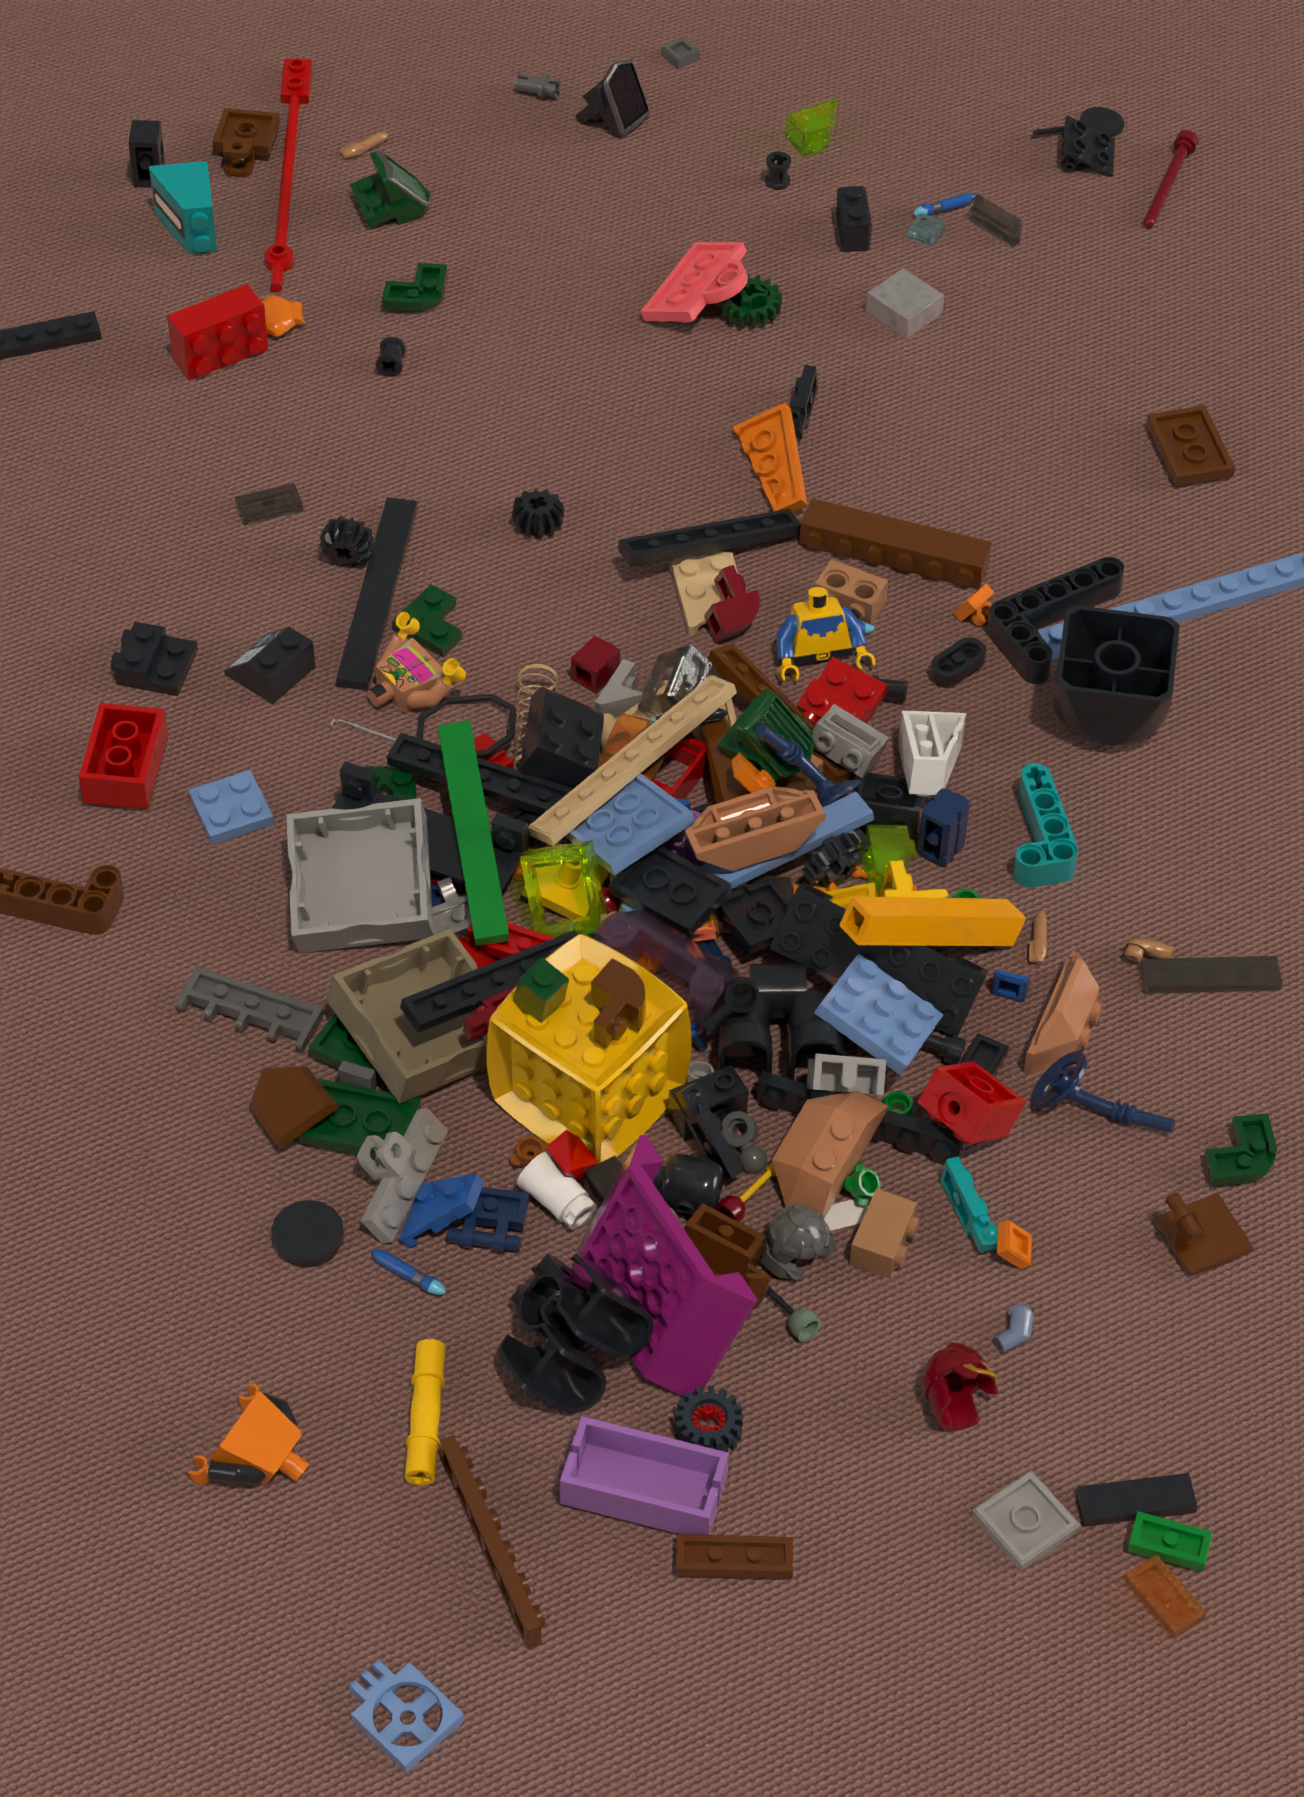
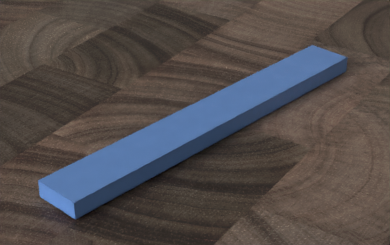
(841, 817)

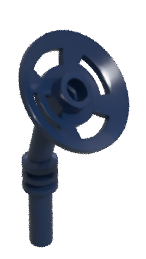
(794, 755)
(1068, 1088)

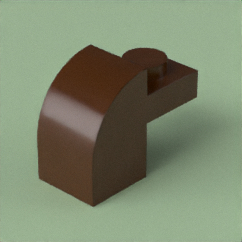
(621, 997)

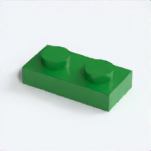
(1170, 1540)

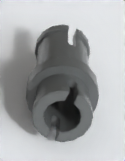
(538, 85)

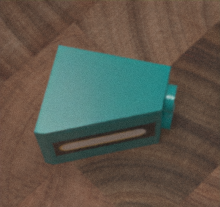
(185, 204)

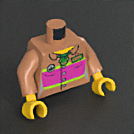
(410, 674)

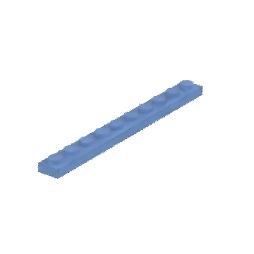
(1209, 595)

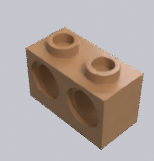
(854, 589)

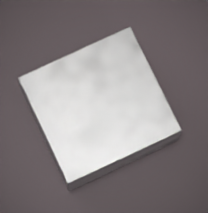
(904, 303)

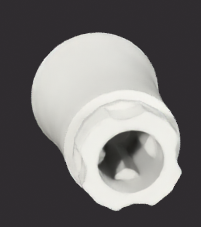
(556, 1191)

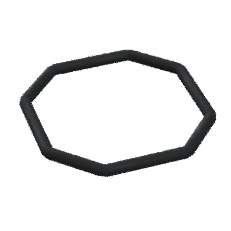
(483, 697)

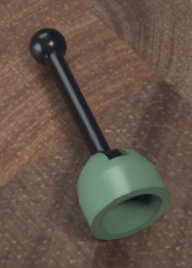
(801, 1322)

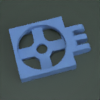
(381, 1692)

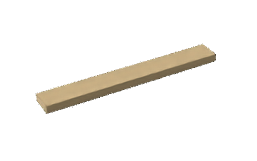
(631, 760)

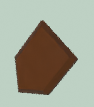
(289, 1102)

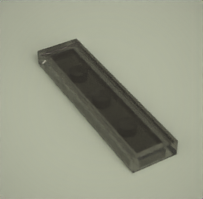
(1210, 974)

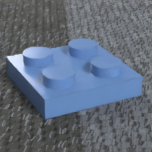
(231, 807)

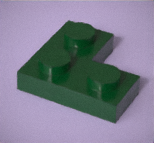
(430, 610)

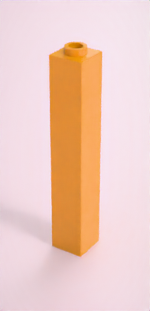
(932, 921)

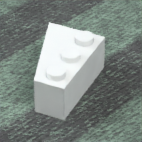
(929, 748)

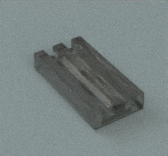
(995, 220)
(266, 506)

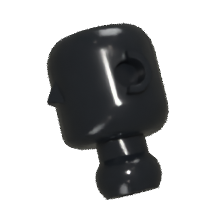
(689, 1182)

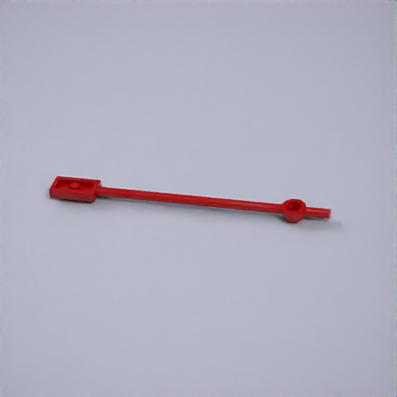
(294, 91)

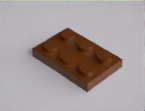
(1190, 445)

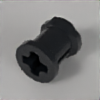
(778, 170)
(390, 361)

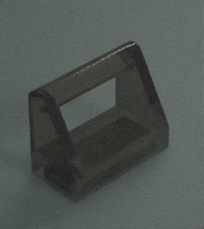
(688, 672)

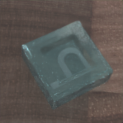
(926, 229)

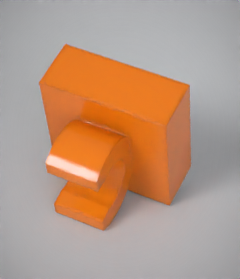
(975, 605)

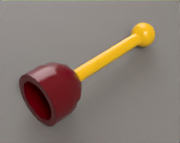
(734, 1206)

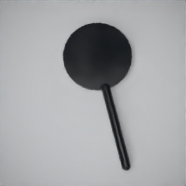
(1099, 118)

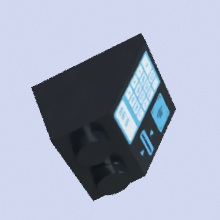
(274, 664)

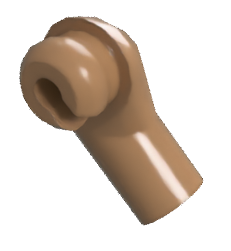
(1139, 946)

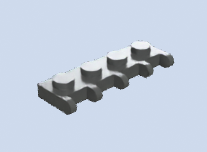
(251, 1005)

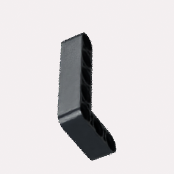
(1017, 618)

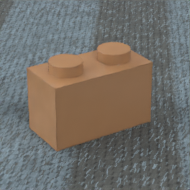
(883, 1234)

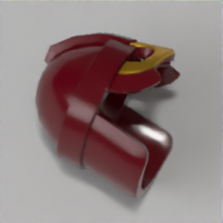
(950, 1382)

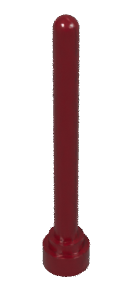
(1184, 145)

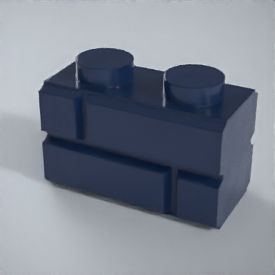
(943, 827)

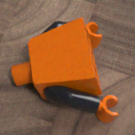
(255, 1444)

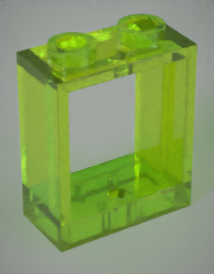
(556, 855)

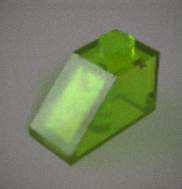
(812, 127)
(887, 845)

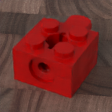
(971, 1102)

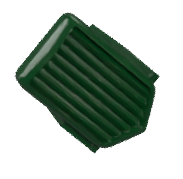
(773, 712)

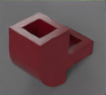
(736, 611)

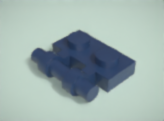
(494, 1209)

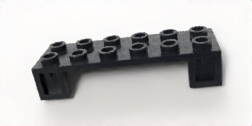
(508, 834)
(814, 938)

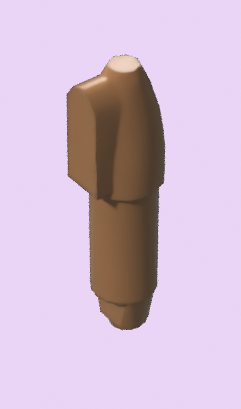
(358, 148)
(1039, 944)

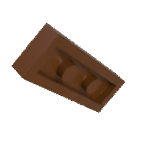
(734, 1556)

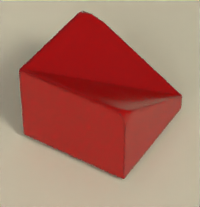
(571, 1154)

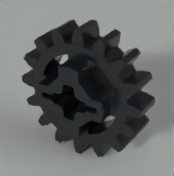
(836, 857)

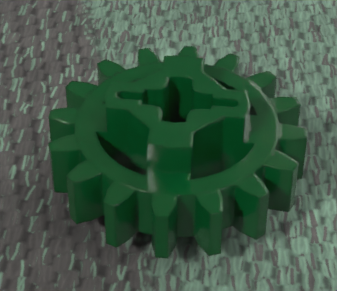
(753, 303)

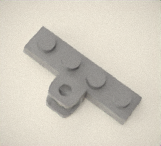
(402, 1167)

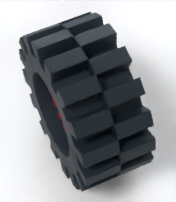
(709, 1407)

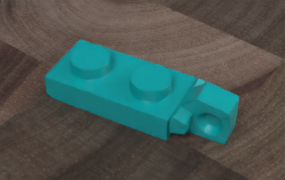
(968, 1206)

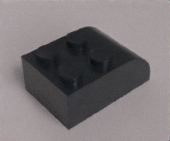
(561, 739)

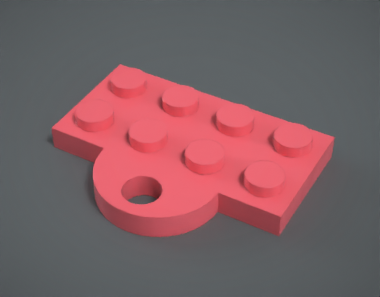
(702, 277)

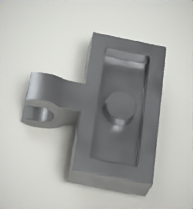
(454, 911)

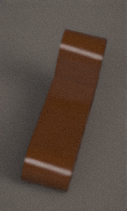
(63, 904)

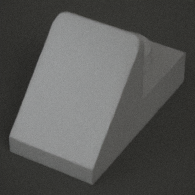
(620, 691)

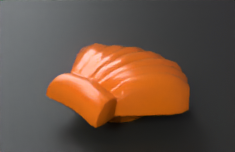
(281, 314)

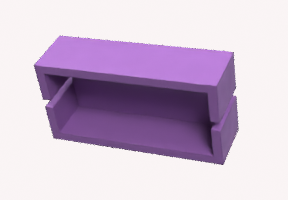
(644, 1478)

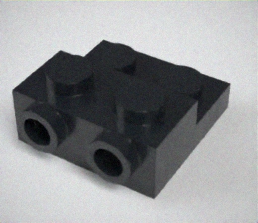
(152, 659)
(890, 801)

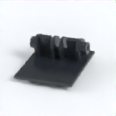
(1086, 146)

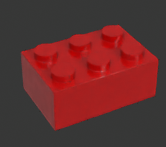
(218, 332)
(123, 756)

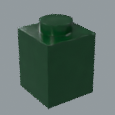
(541, 989)

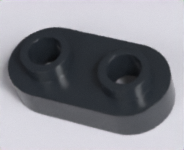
(958, 661)

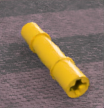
(425, 1412)

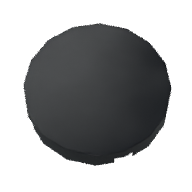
(307, 1233)

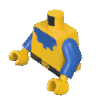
(819, 632)

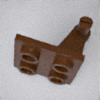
(1202, 1233)

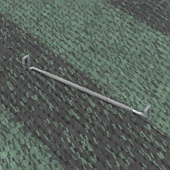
(363, 728)

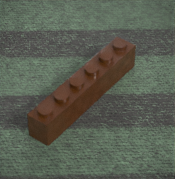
(895, 543)

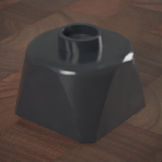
(1115, 674)

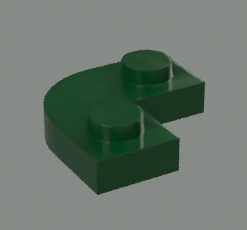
(417, 296)
(1250, 1158)

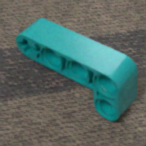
(1054, 849)

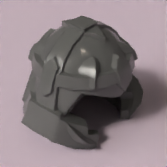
(797, 1234)

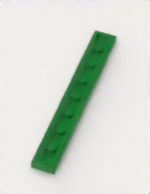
(473, 833)

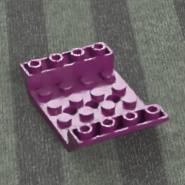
(660, 1266)

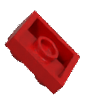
(844, 687)

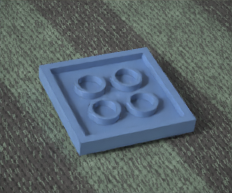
(632, 824)
(879, 1013)

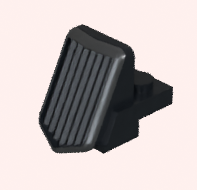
(617, 99)

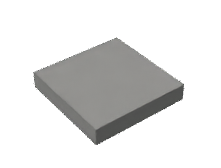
(1025, 1520)

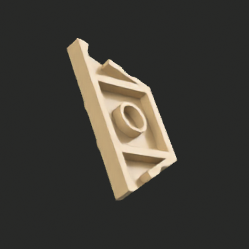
(696, 584)

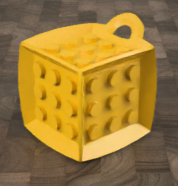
(562, 1080)

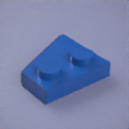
(439, 1204)

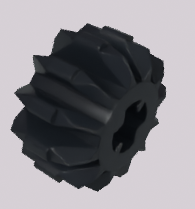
(538, 513)
(346, 541)

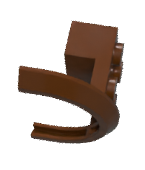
(729, 1247)

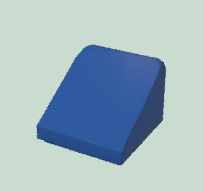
(1010, 985)

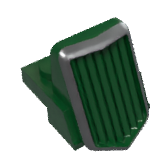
(390, 193)

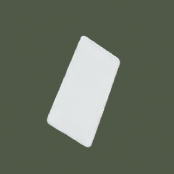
(845, 1214)

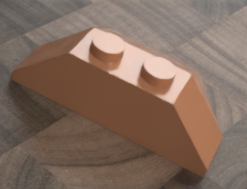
(755, 827)
(1066, 1017)
(825, 1147)

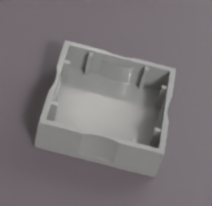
(359, 876)

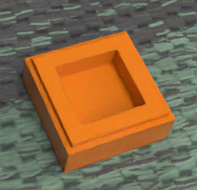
(1014, 1244)

